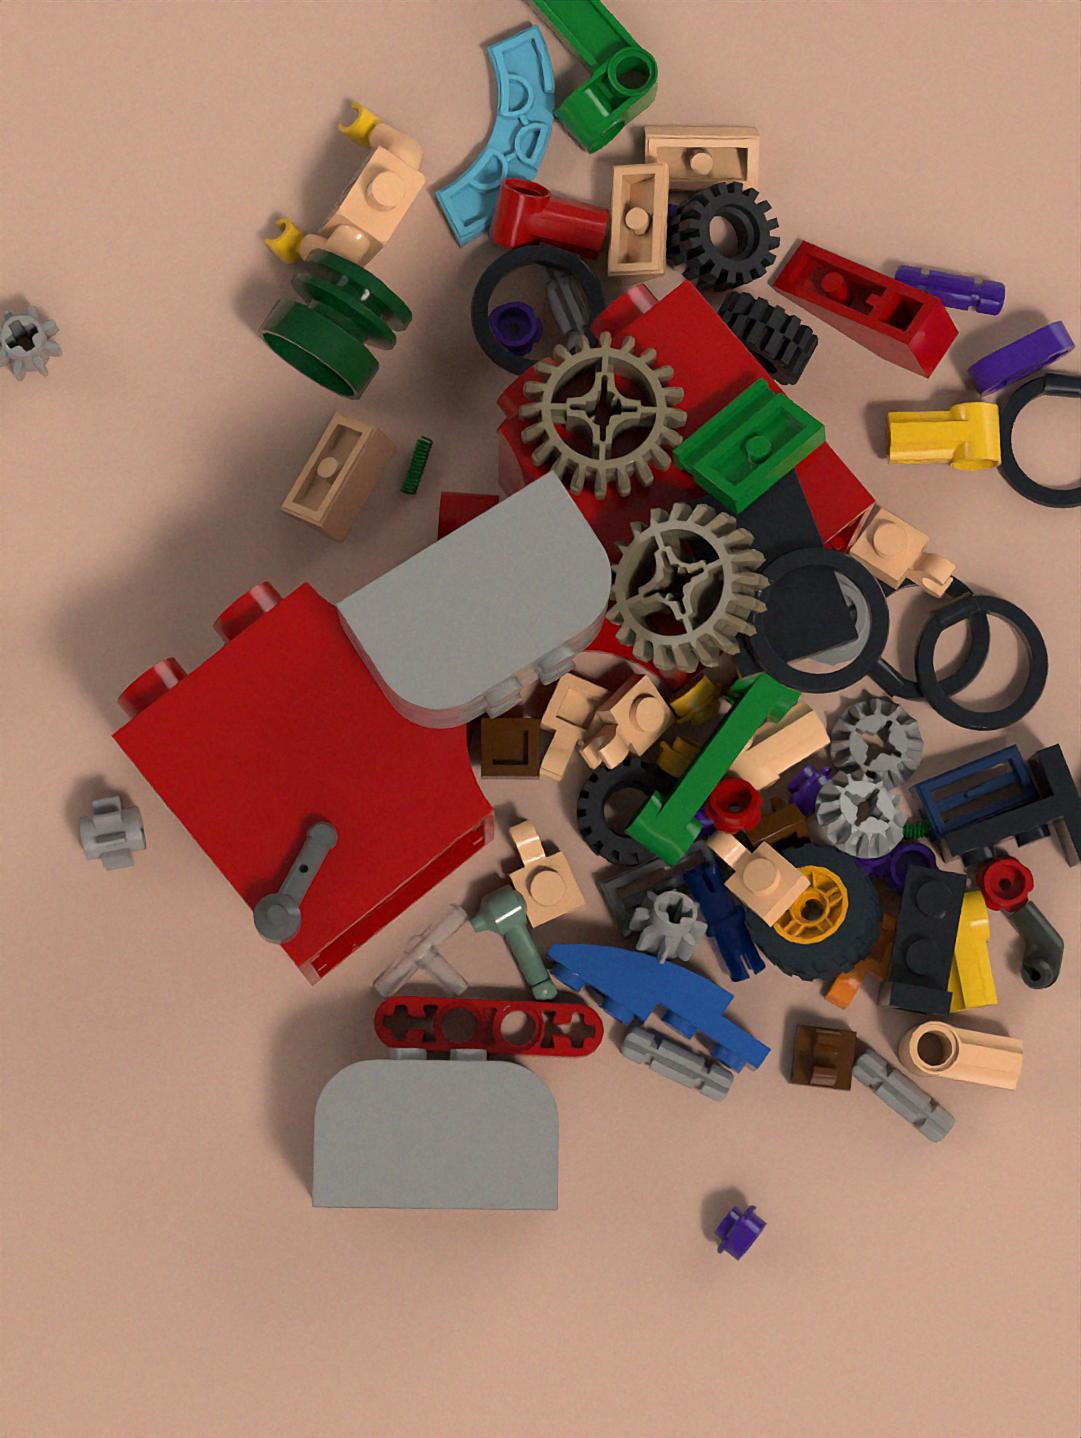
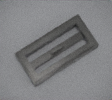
(619, 907)

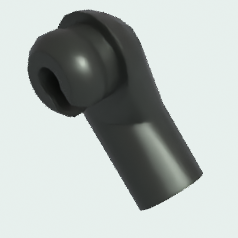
(1043, 947)

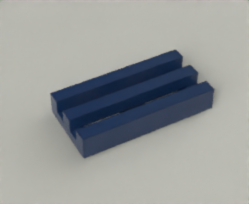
(932, 810)

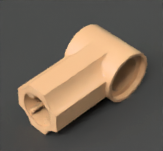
(779, 747)
(966, 1056)

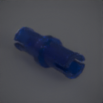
(724, 921)

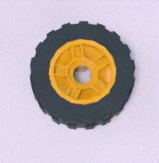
(842, 931)

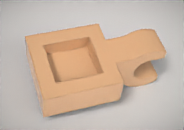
(897, 551)
(572, 720)
(632, 721)
(760, 878)
(544, 880)

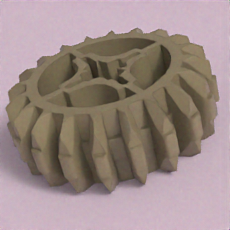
(575, 413)
(664, 547)

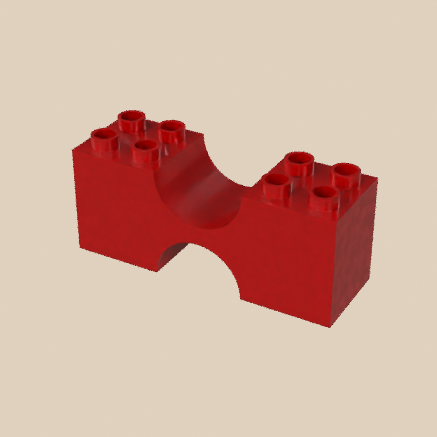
(299, 732)

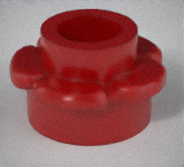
(734, 793)
(1006, 868)

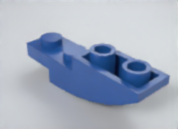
(637, 983)

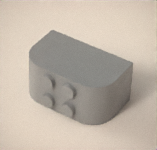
(484, 609)
(436, 1135)

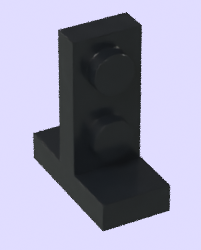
(1028, 823)
(924, 942)

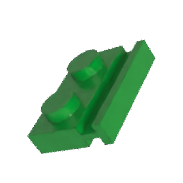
(749, 446)

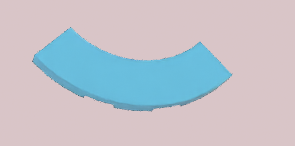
(518, 138)

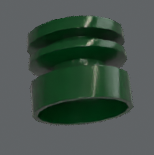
(341, 315)

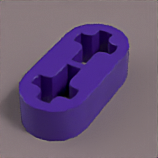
(1020, 358)

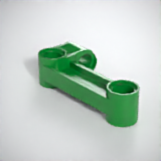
(606, 50)
(668, 822)

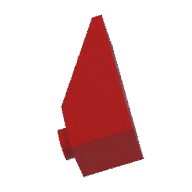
(869, 308)

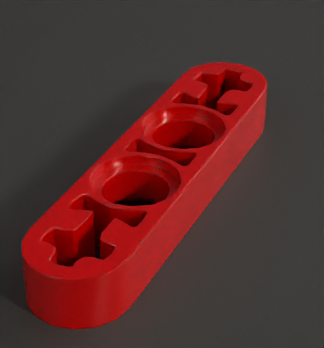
(489, 1019)

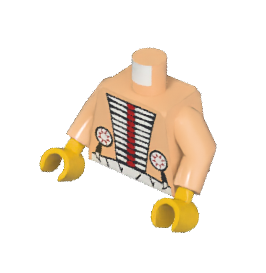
(371, 201)

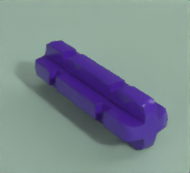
(955, 290)

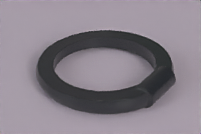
(543, 255)
(1051, 385)
(951, 614)
(878, 615)
(896, 685)

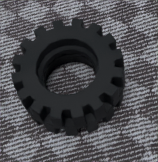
(591, 804)

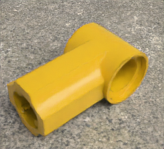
(962, 436)
(971, 969)

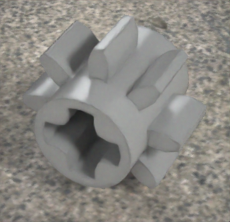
(38, 356)
(112, 833)
(668, 926)

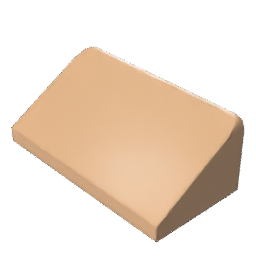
(704, 155)
(638, 223)
(339, 476)

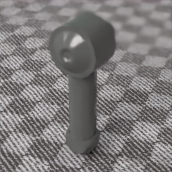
(278, 915)

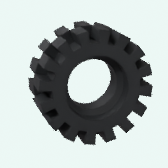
(751, 231)
(770, 335)

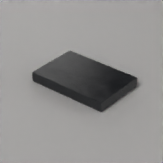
(807, 604)

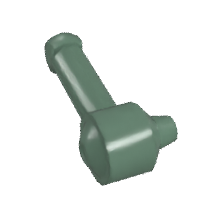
(505, 914)

